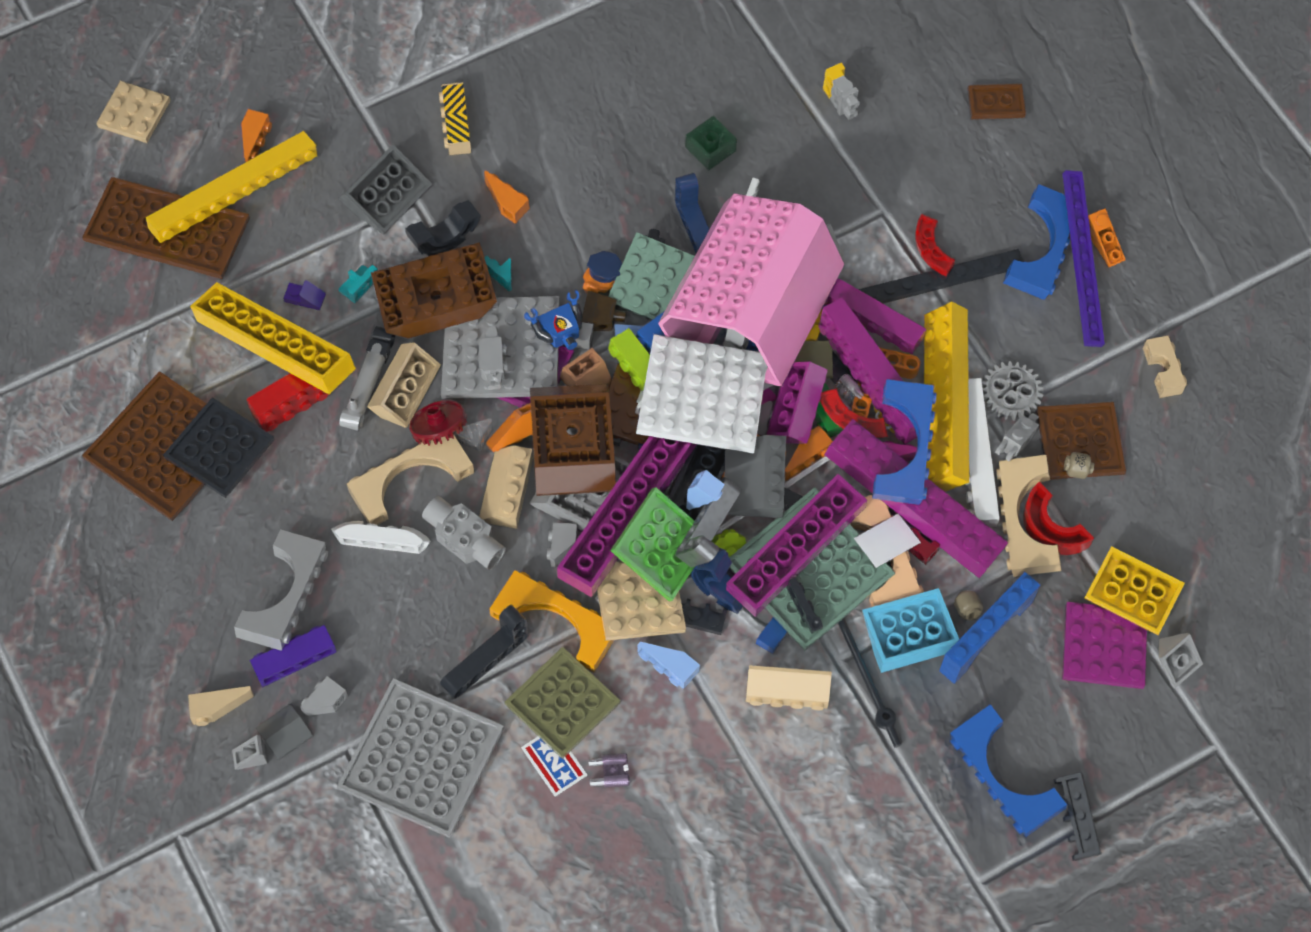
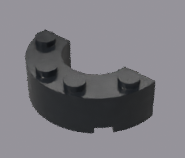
(447, 233)

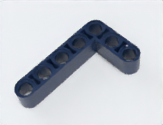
(689, 210)

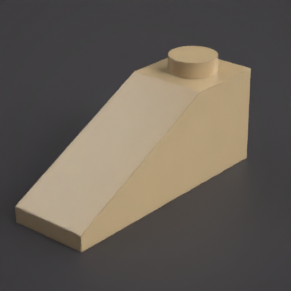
(213, 705)

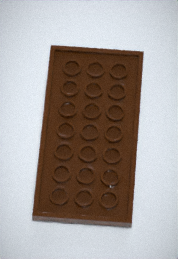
(122, 225)

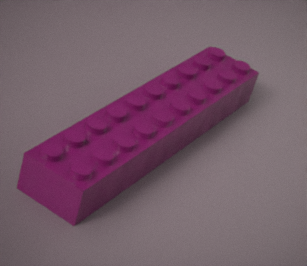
(936, 517)
(590, 555)

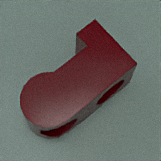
(924, 551)

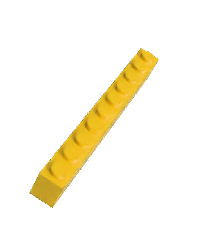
(231, 187)

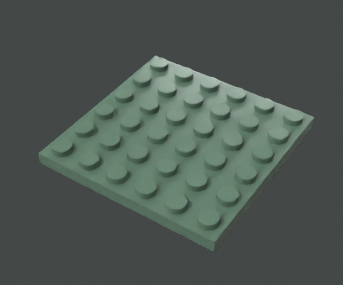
(833, 581)

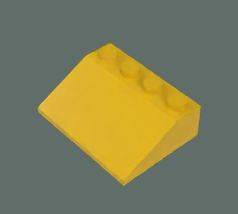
(1134, 590)

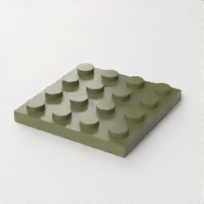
(562, 702)

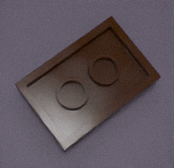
(996, 101)

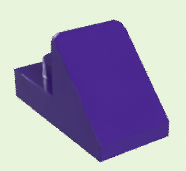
(305, 295)

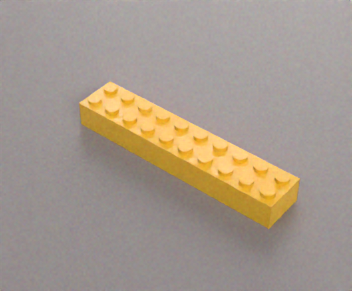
(273, 338)
(948, 371)

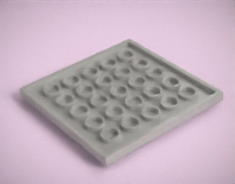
(529, 359)
(421, 757)

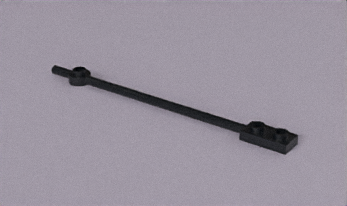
(887, 725)

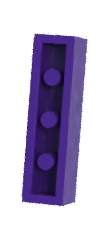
(296, 655)

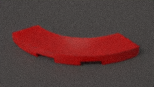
(927, 247)
(842, 415)

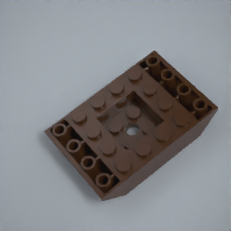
(408, 291)
(575, 461)

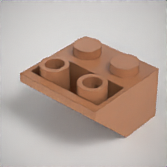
(586, 370)

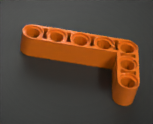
(902, 361)

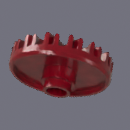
(437, 421)

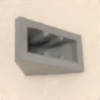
(250, 753)

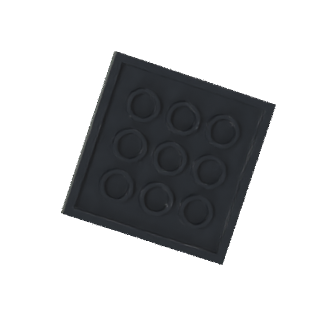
(218, 447)

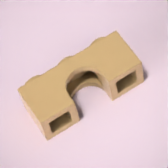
(1162, 352)

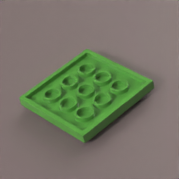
(651, 544)

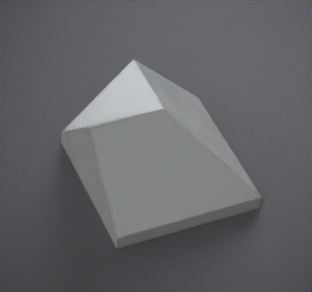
(1179, 657)

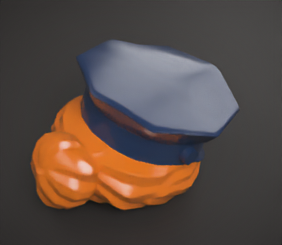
(601, 272)

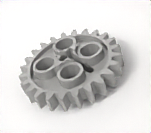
(1022, 403)

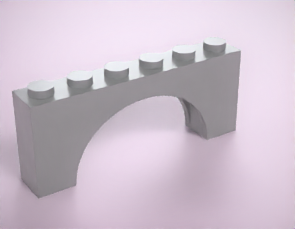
(274, 625)

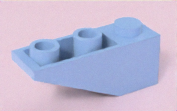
(703, 490)
(673, 663)

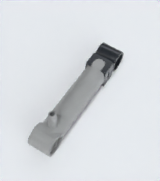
(377, 354)

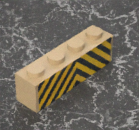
(456, 118)

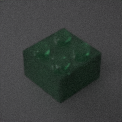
(710, 143)

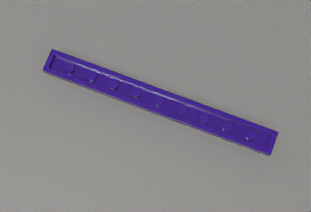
(1083, 259)

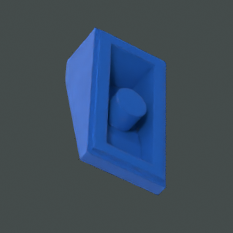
(771, 636)

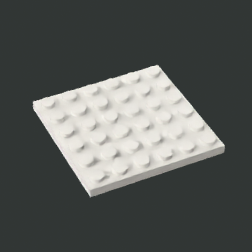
(702, 394)

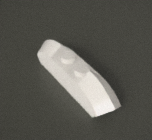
(386, 538)

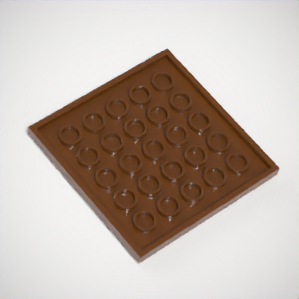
(138, 438)

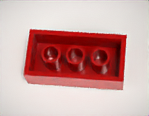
(283, 401)

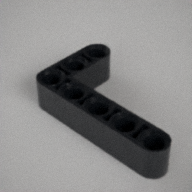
(489, 654)

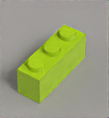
(631, 355)

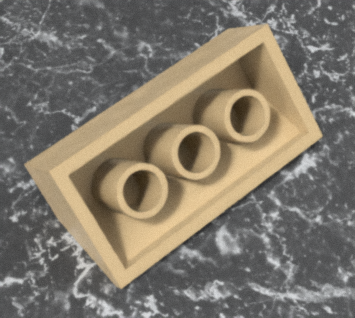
(404, 384)
(507, 486)
(788, 687)

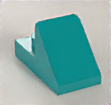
(502, 273)

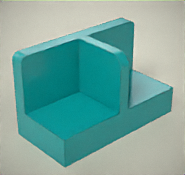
(358, 283)

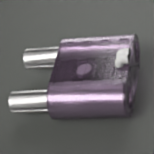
(614, 769)

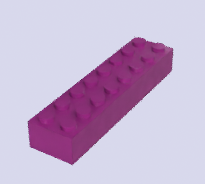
(865, 362)
(796, 545)

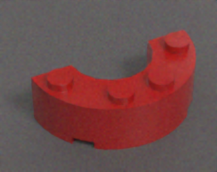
(1045, 531)

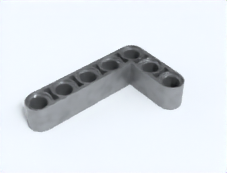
(697, 544)

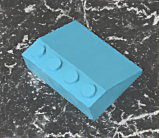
(910, 630)

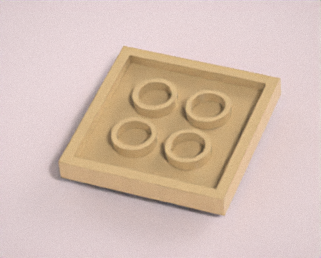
(133, 111)

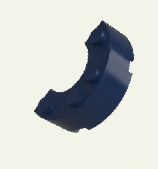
(713, 579)

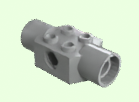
(463, 533)

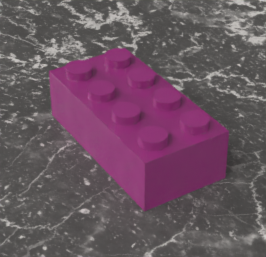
(797, 402)

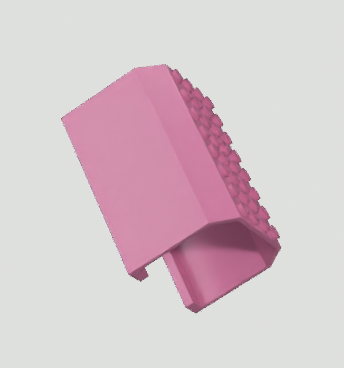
(759, 274)

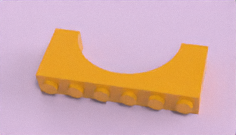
(532, 595)

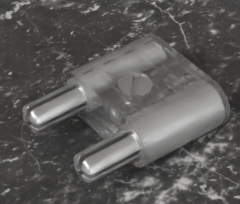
(848, 389)

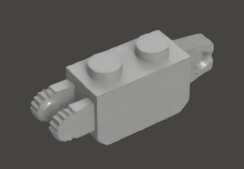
(492, 358)
(1018, 436)

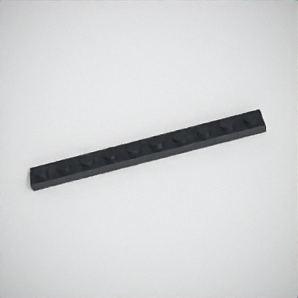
(933, 280)

